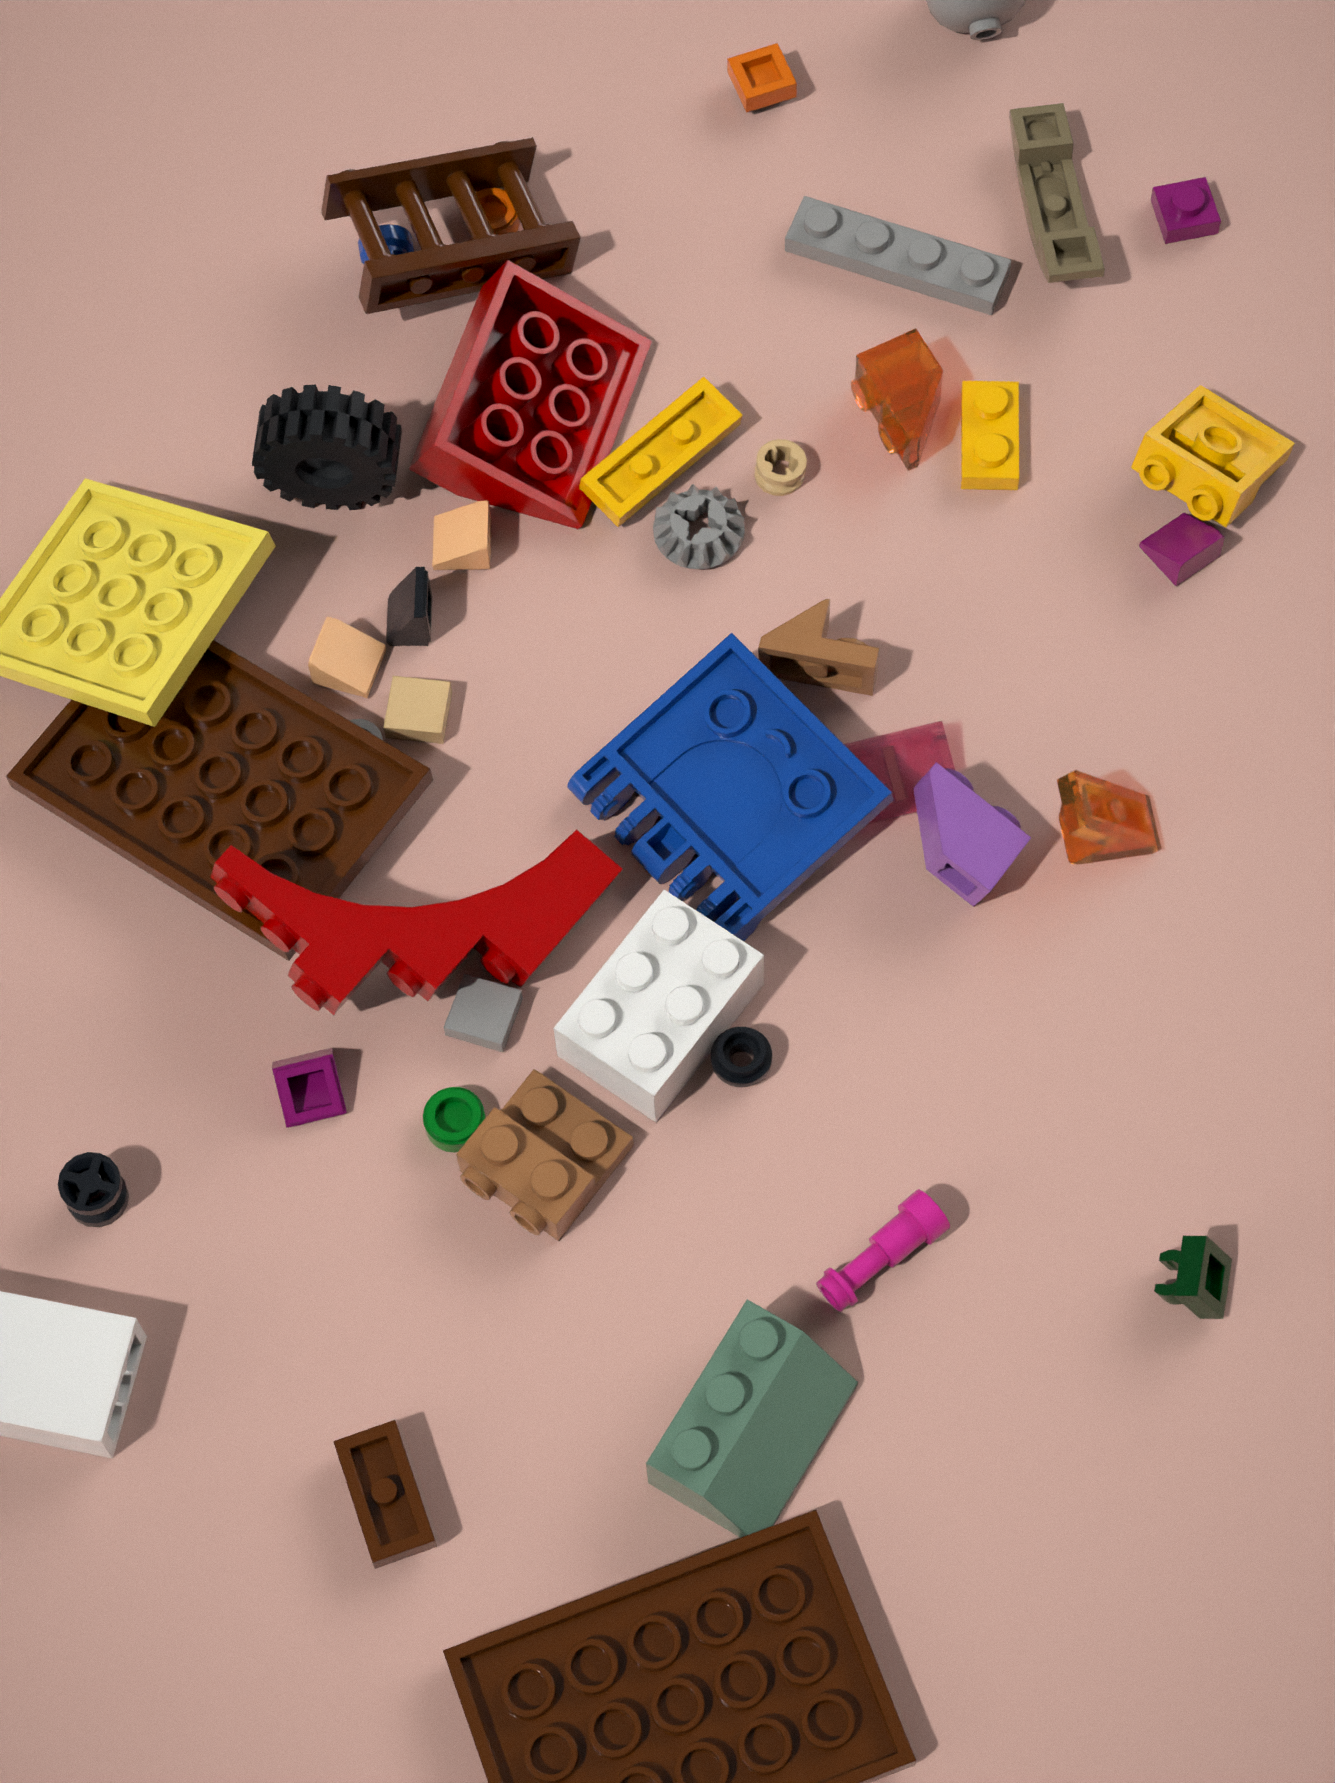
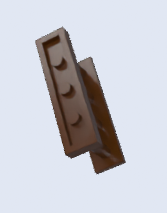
(438, 268)

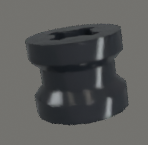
(86, 1177)

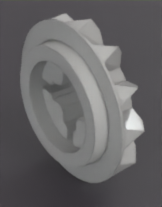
(707, 547)

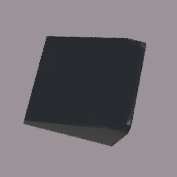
(410, 611)

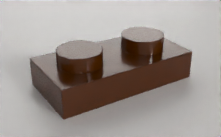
(385, 1494)

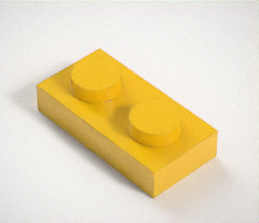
(990, 435)

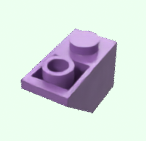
(963, 835)

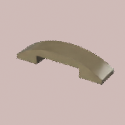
(1051, 194)

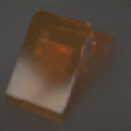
(1104, 820)

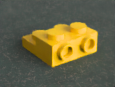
(1210, 456)

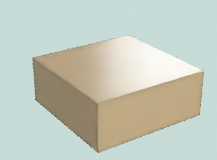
(417, 709)

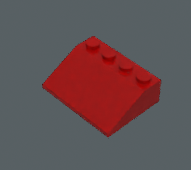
(530, 399)

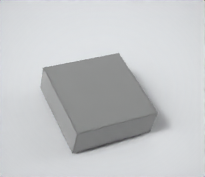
(483, 1012)

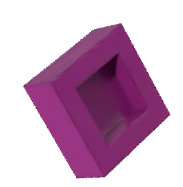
(1185, 210)

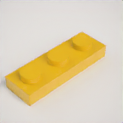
(660, 451)

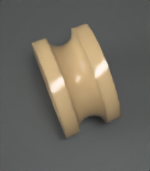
(766, 459)

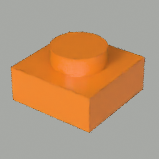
(762, 77)

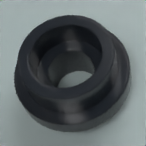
(741, 1040)

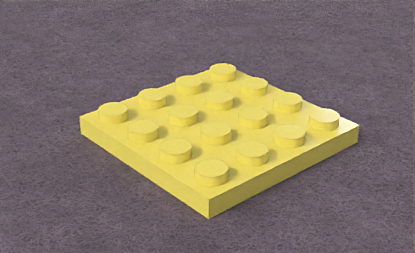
(124, 599)

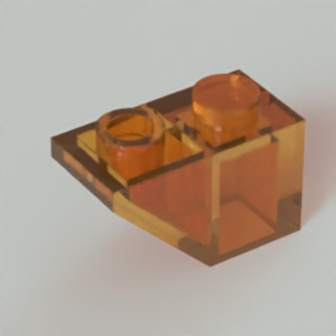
(903, 392)

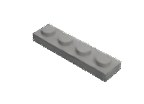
(897, 255)

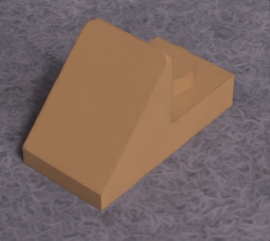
(804, 654)

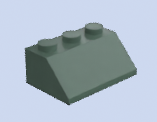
(751, 1423)

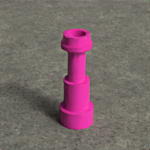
(916, 1223)

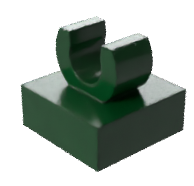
(1200, 1277)

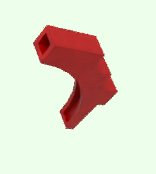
(423, 944)

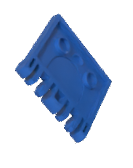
(737, 781)

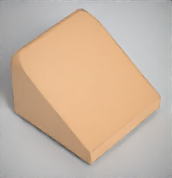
(463, 538)
(345, 658)

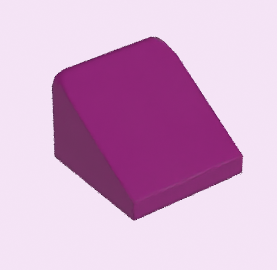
(1183, 547)
(309, 1087)

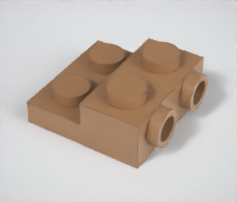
(542, 1155)

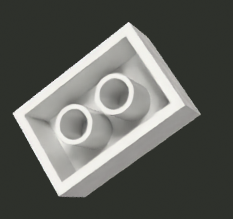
(659, 1005)

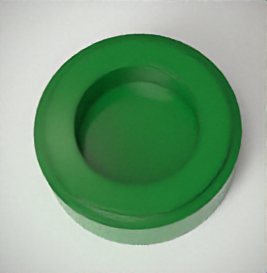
(452, 1117)

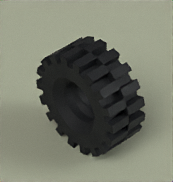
(327, 447)

